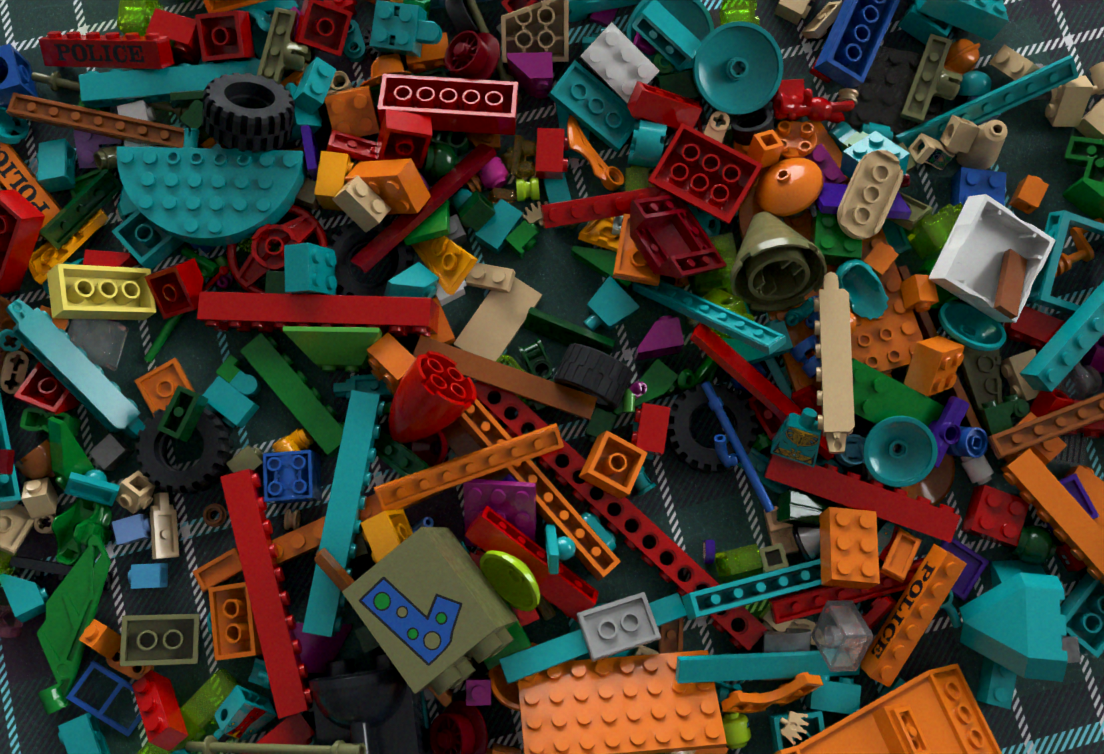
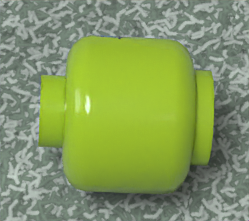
(736, 729)

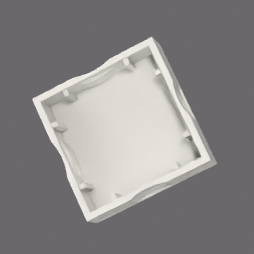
(975, 252)

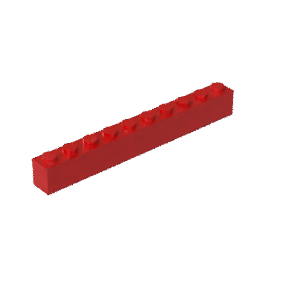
(266, 593)

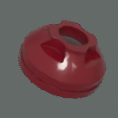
(425, 448)

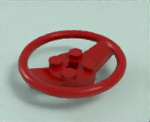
(262, 259)

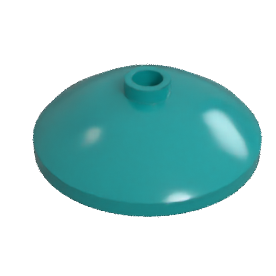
(971, 327)
(910, 462)

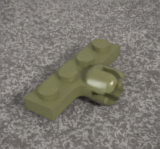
(279, 50)
(931, 80)

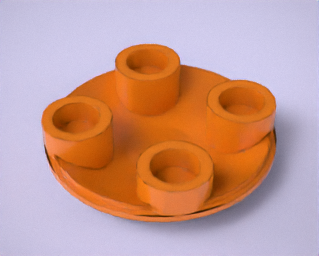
(797, 137)

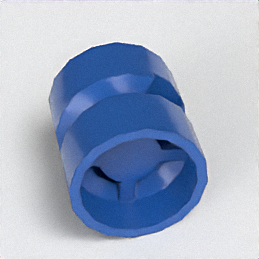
(801, 350)
(972, 443)

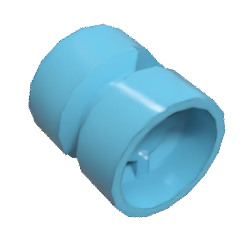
(853, 452)

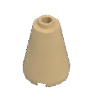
(985, 146)

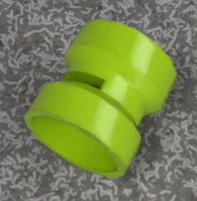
(527, 189)

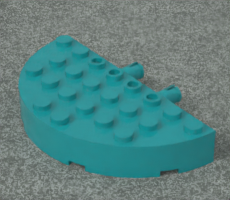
(210, 193)

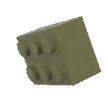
(160, 639)

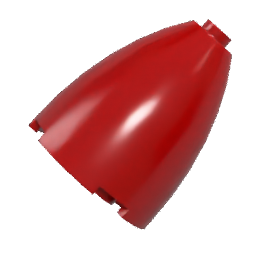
(429, 398)

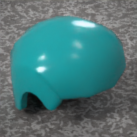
(975, 84)

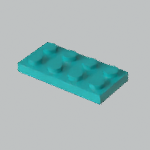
(594, 106)

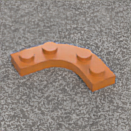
(786, 693)

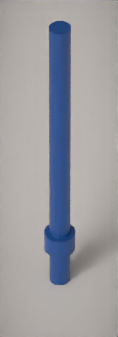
(715, 404)

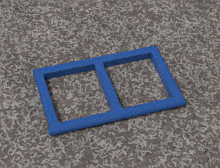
(99, 714)

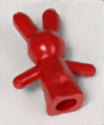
(816, 108)

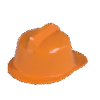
(962, 56)
(385, 65)

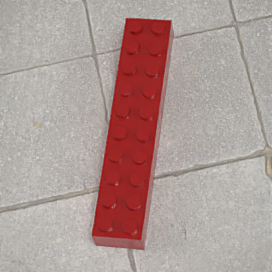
(275, 310)

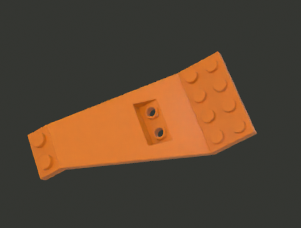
(919, 717)

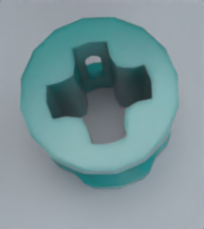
(17, 344)
(643, 483)

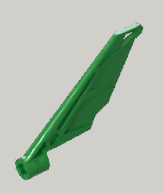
(67, 616)

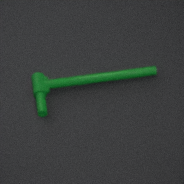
(208, 269)

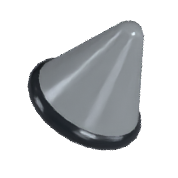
(807, 541)

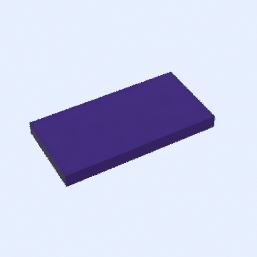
(832, 194)

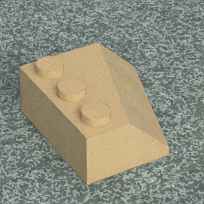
(537, 29)

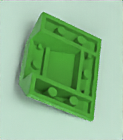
(335, 346)

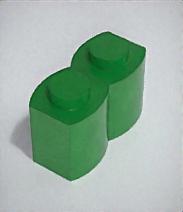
(37, 421)

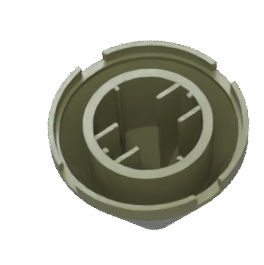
(775, 266)

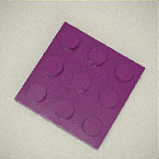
(508, 498)

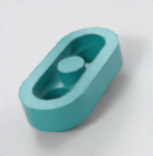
(354, 38)
(606, 536)

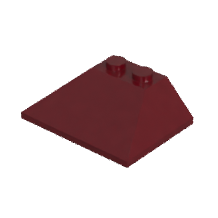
(672, 238)

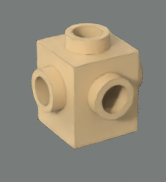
(135, 492)

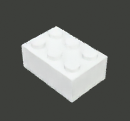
(618, 62)

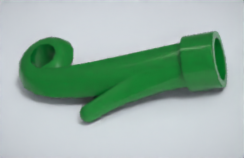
(707, 369)

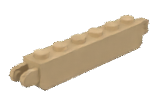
(835, 364)

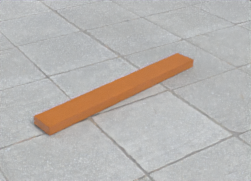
(468, 467)

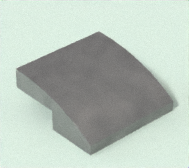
(789, 641)

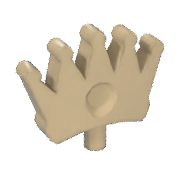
(535, 215)
(792, 726)

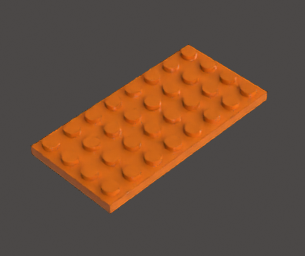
(618, 708)

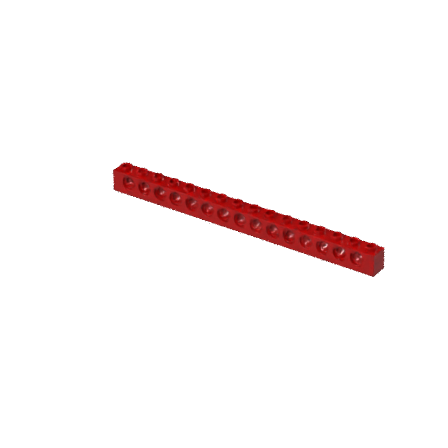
(751, 627)

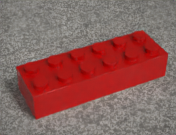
(453, 102)

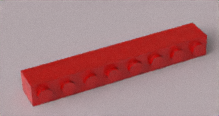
(871, 496)

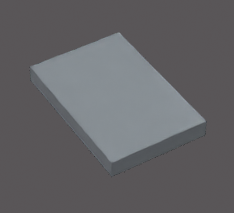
(618, 626)

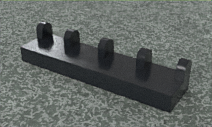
(43, 566)

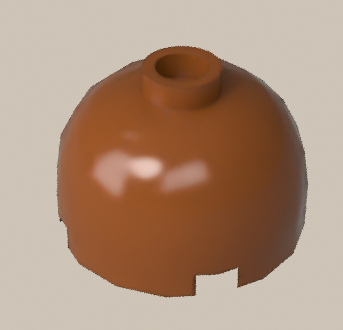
(37, 463)

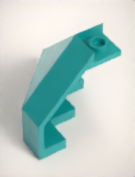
(1020, 626)

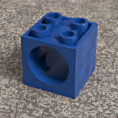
(18, 75)
(292, 477)

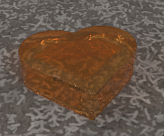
(499, 193)

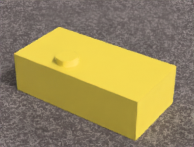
(100, 292)

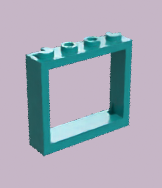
(1045, 278)

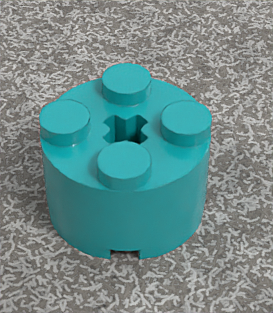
(647, 144)

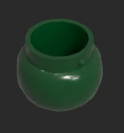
(439, 161)
(1034, 545)

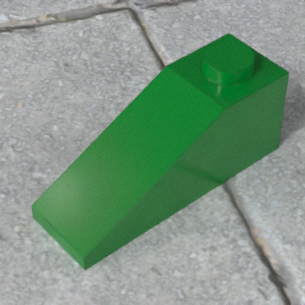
(599, 261)
(658, 380)
(65, 452)

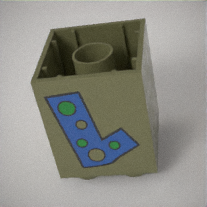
(432, 610)

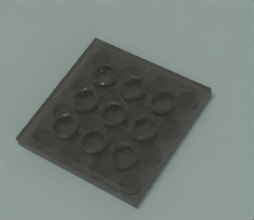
(886, 91)

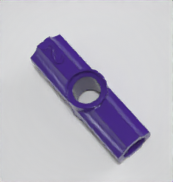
(946, 428)

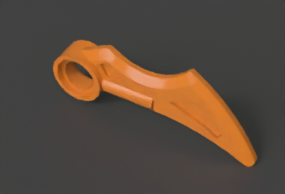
(580, 144)

